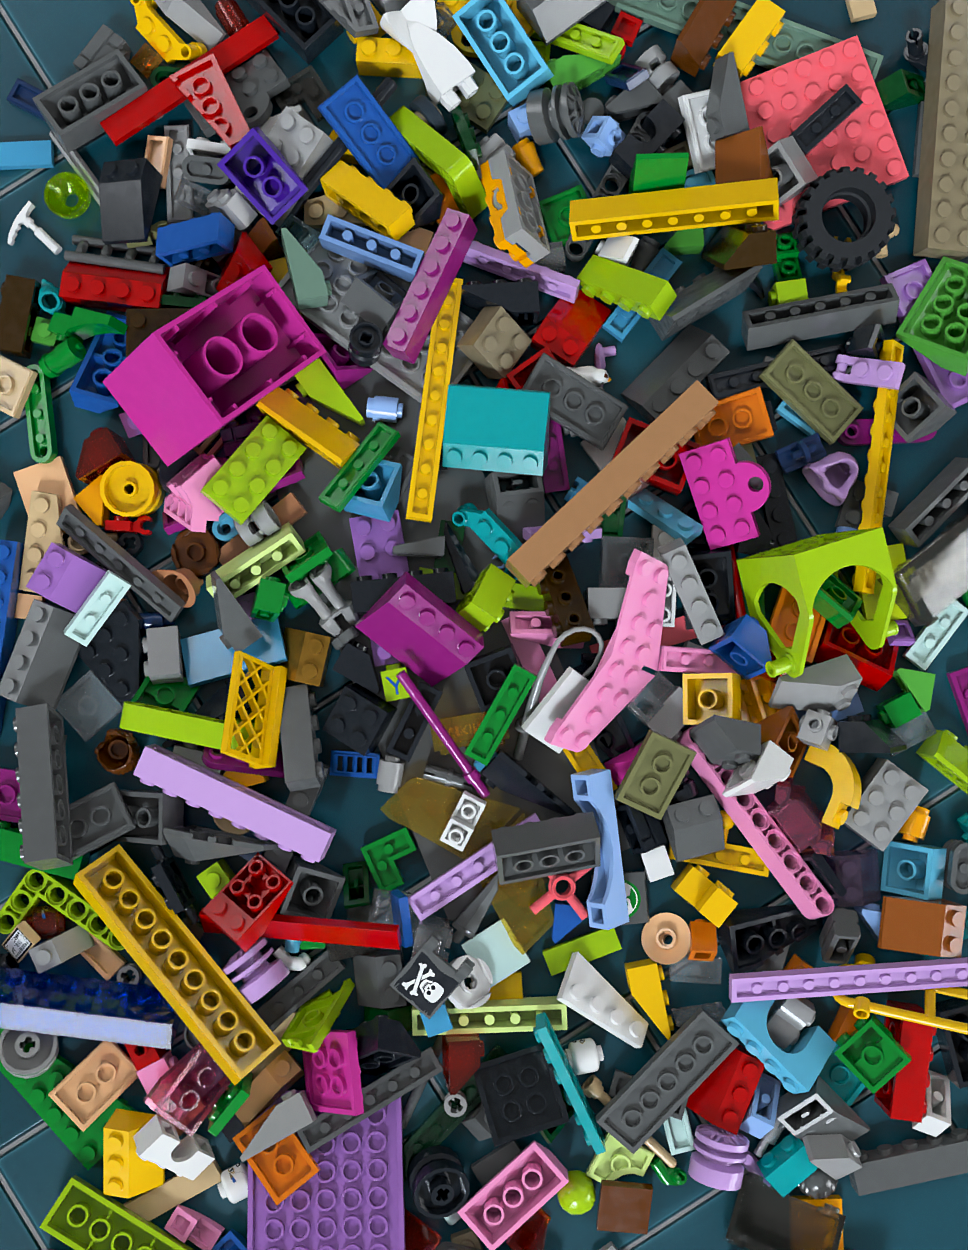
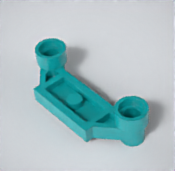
(489, 530)

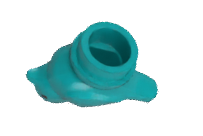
(49, 298)

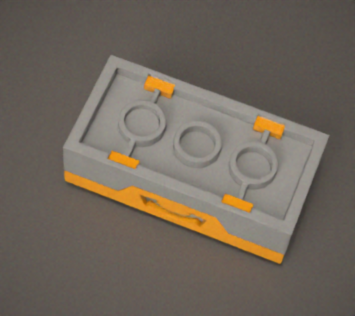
(514, 209)

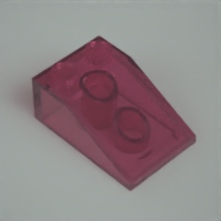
(188, 1090)

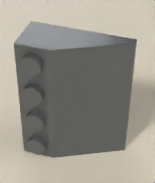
(703, 297)

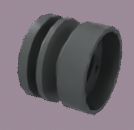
(555, 113)

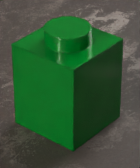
(898, 710)

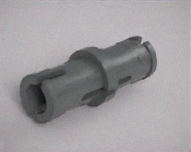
(446, 776)

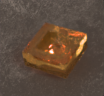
(146, 60)

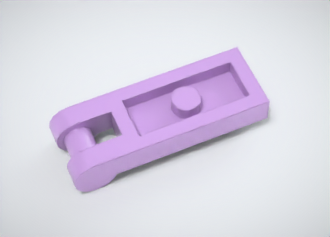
(869, 372)

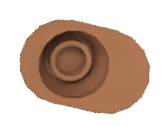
(182, 582)

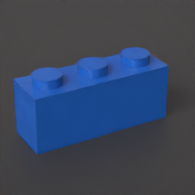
(195, 239)

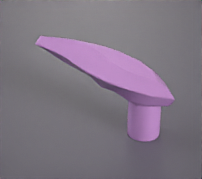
(601, 353)
(751, 1165)

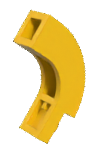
(845, 781)

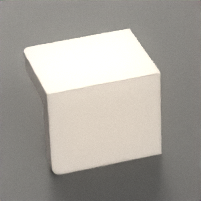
(657, 863)

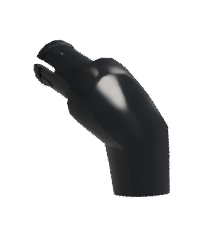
(916, 50)

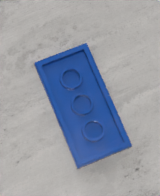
(367, 132)

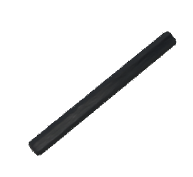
(338, 148)

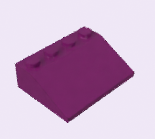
(421, 630)

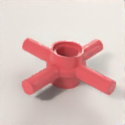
(568, 895)

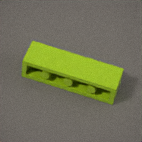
(626, 287)

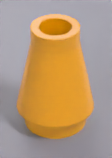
(528, 157)

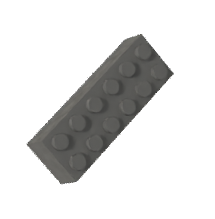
(42, 787)

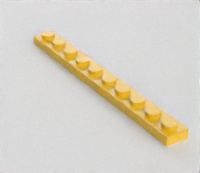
(433, 408)
(879, 462)

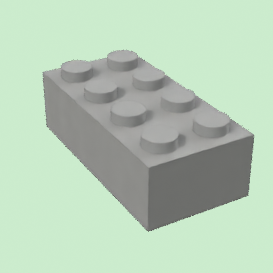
(300, 145)

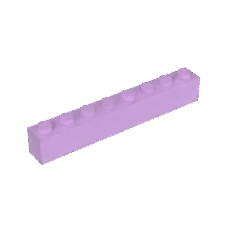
(234, 802)

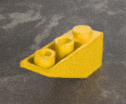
(646, 988)

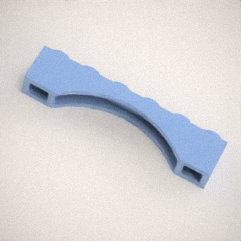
(607, 896)

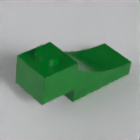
(84, 324)

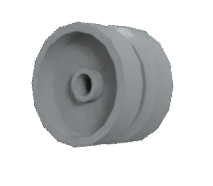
(35, 1061)

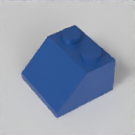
(743, 647)

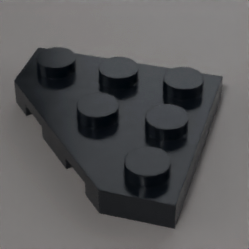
(117, 652)

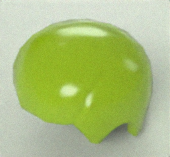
(578, 1194)

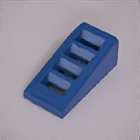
(376, 756)

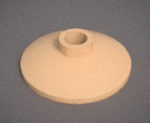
(654, 938)

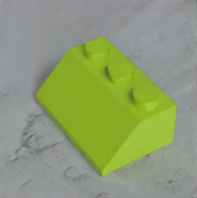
(947, 757)

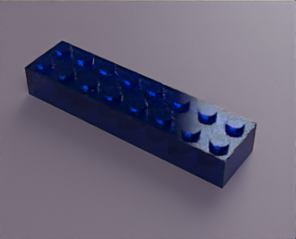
(86, 1008)

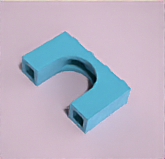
(794, 1069)

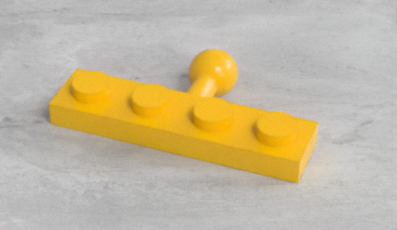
(733, 857)

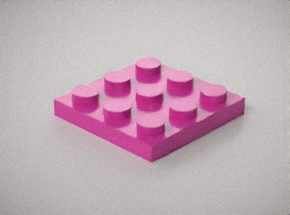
(334, 1075)

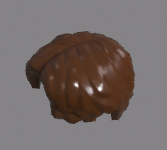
(118, 751)

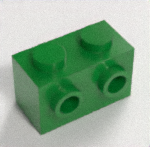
(269, 599)

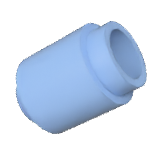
(384, 409)

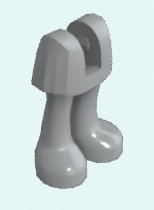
(322, 578)

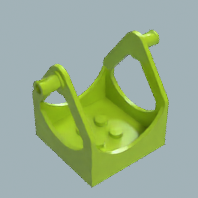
(802, 570)

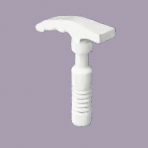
(23, 218)

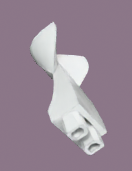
(438, 60)

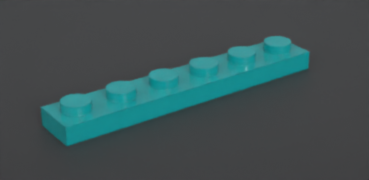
(572, 1089)

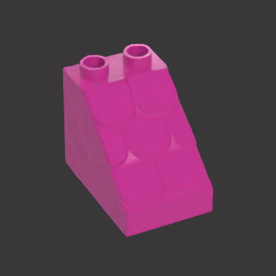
(213, 364)

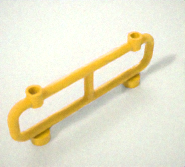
(863, 1007)

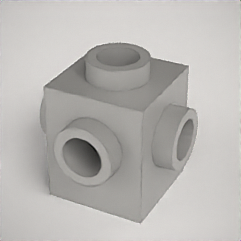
(818, 729)

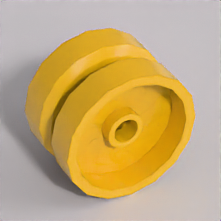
(118, 484)

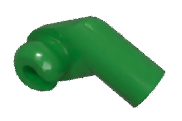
(667, 1175)

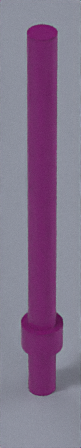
(470, 774)

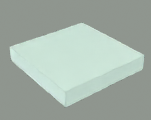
(496, 951)

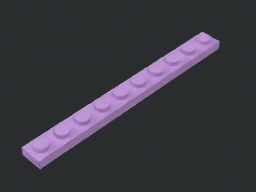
(848, 980)

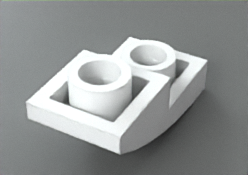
(463, 821)

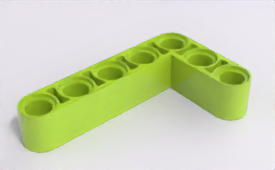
(444, 160)
(176, 725)
(66, 905)

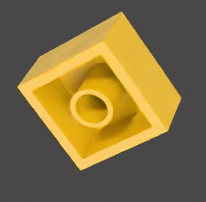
(711, 695)

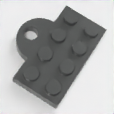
(252, 87)

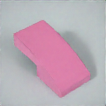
(195, 1227)

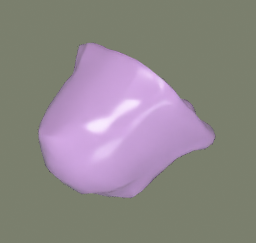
(832, 476)

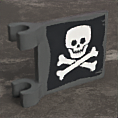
(429, 978)

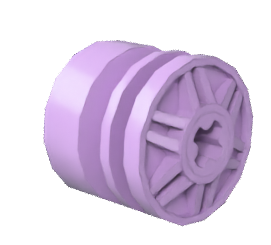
(255, 971)
(718, 1157)

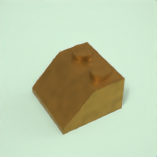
(307, 656)

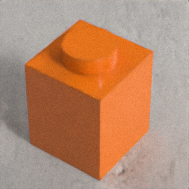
(702, 940)

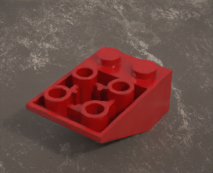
(249, 901)

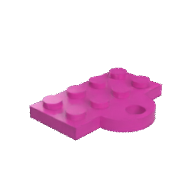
(724, 492)

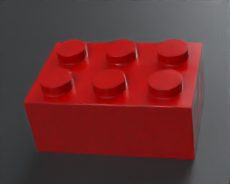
(669, 476)

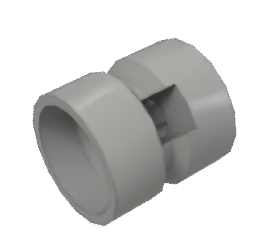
(660, 71)
(266, 521)

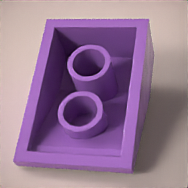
(65, 577)

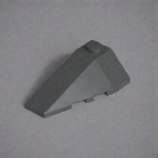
(203, 843)

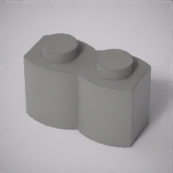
(232, 206)
(787, 1018)

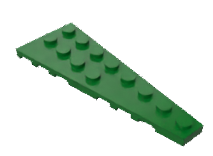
(85, 1145)

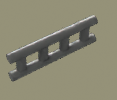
(105, 258)

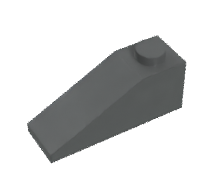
(725, 104)
(231, 618)

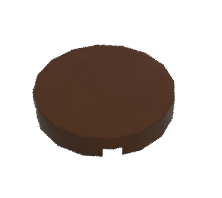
(196, 552)

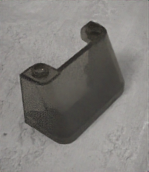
(934, 575)
(770, 1222)

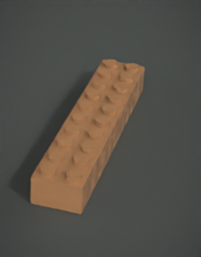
(613, 482)

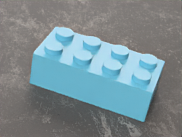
(503, 48)

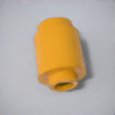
(916, 825)

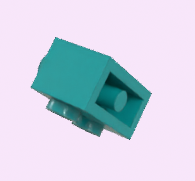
(786, 1165)

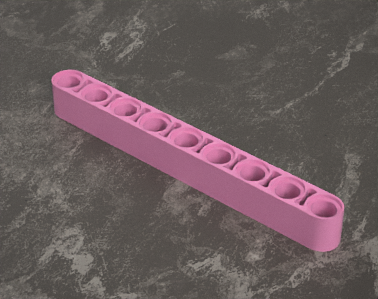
(758, 834)

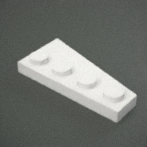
(598, 1001)

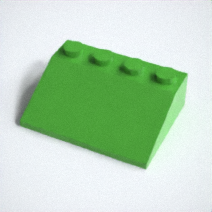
(940, 318)

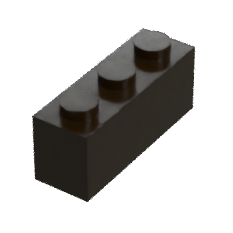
(18, 315)

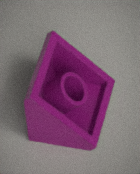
(339, 363)

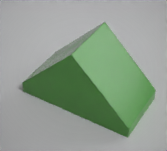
(686, 242)
(918, 683)

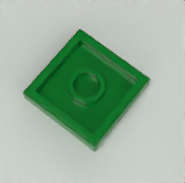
(556, 212)

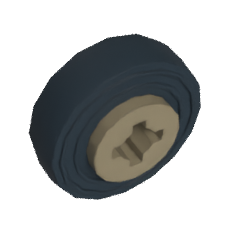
(429, 114)

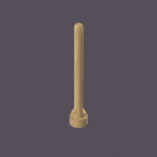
(593, 1088)

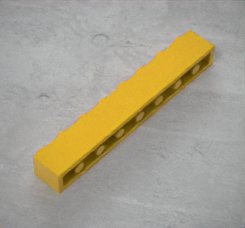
(674, 209)

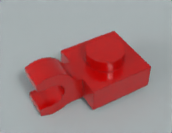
(123, 525)

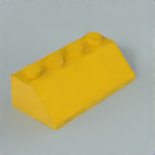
(308, 427)

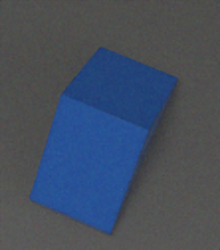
(564, 919)

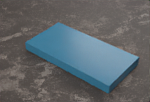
(209, 660)

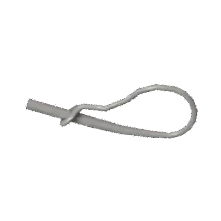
(536, 689)

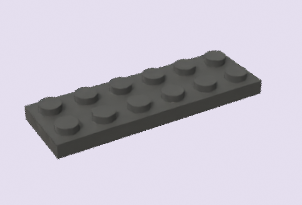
(666, 1080)

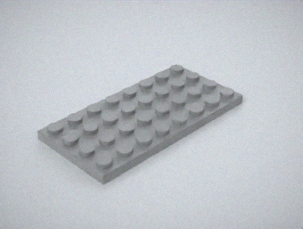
(338, 321)

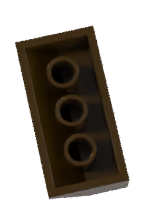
(742, 246)

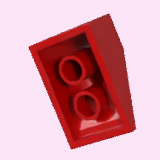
(571, 328)

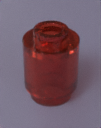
(230, 16)

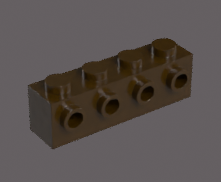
(565, 603)

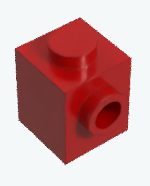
(144, 1056)

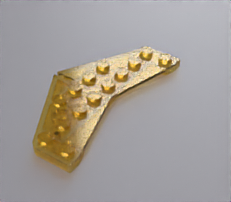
(427, 810)

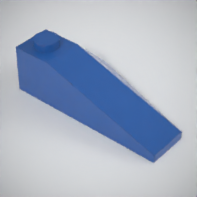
(102, 358)

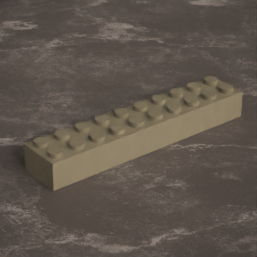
(943, 169)

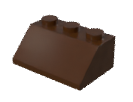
(702, 34)

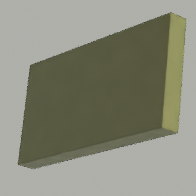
(811, 392)

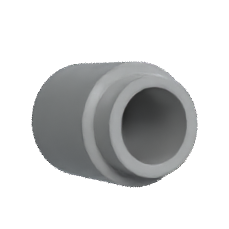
(390, 774)

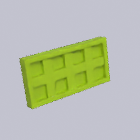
(253, 470)

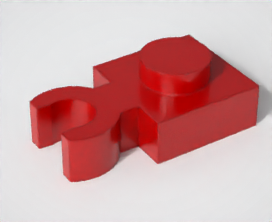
(626, 28)

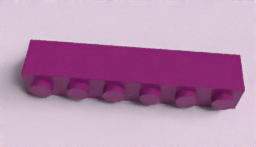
(430, 286)

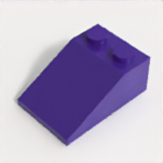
(263, 175)

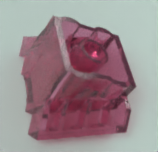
(800, 818)

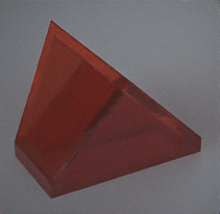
(530, 1234)

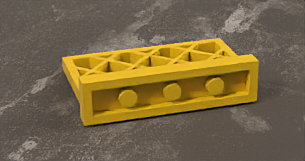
(266, 711)

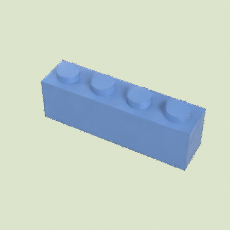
(370, 248)

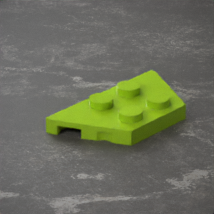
(316, 1018)

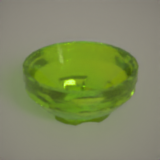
(62, 186)

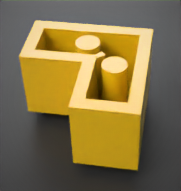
(709, 899)

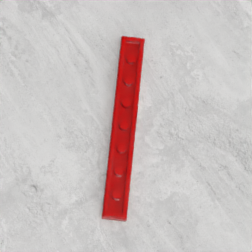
(167, 96)
(325, 931)

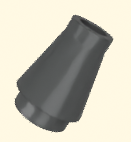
(645, 253)

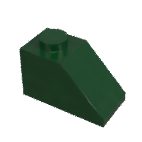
(901, 90)

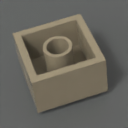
(494, 342)

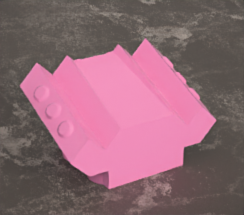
(186, 501)

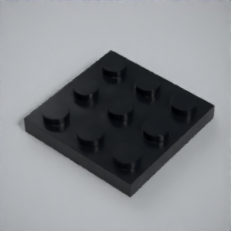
(520, 1095)

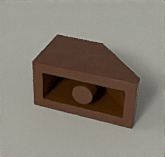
(266, 240)

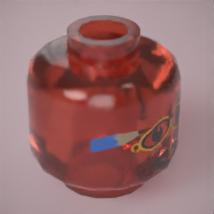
(47, 922)

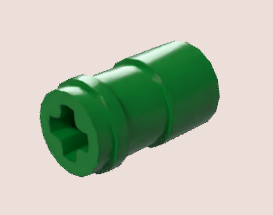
(62, 357)

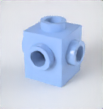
(603, 135)

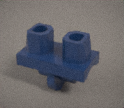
(801, 453)

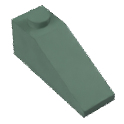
(305, 275)

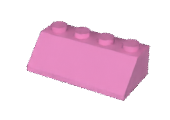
(514, 1194)

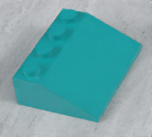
(496, 429)

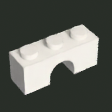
(161, 1145)

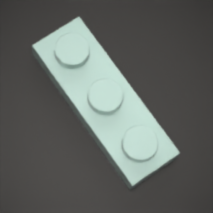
(97, 608)
(934, 637)

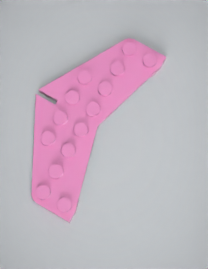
(620, 669)

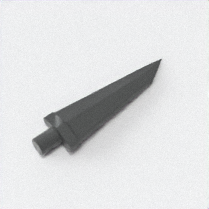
(472, 916)

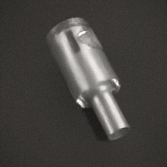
(771, 1137)

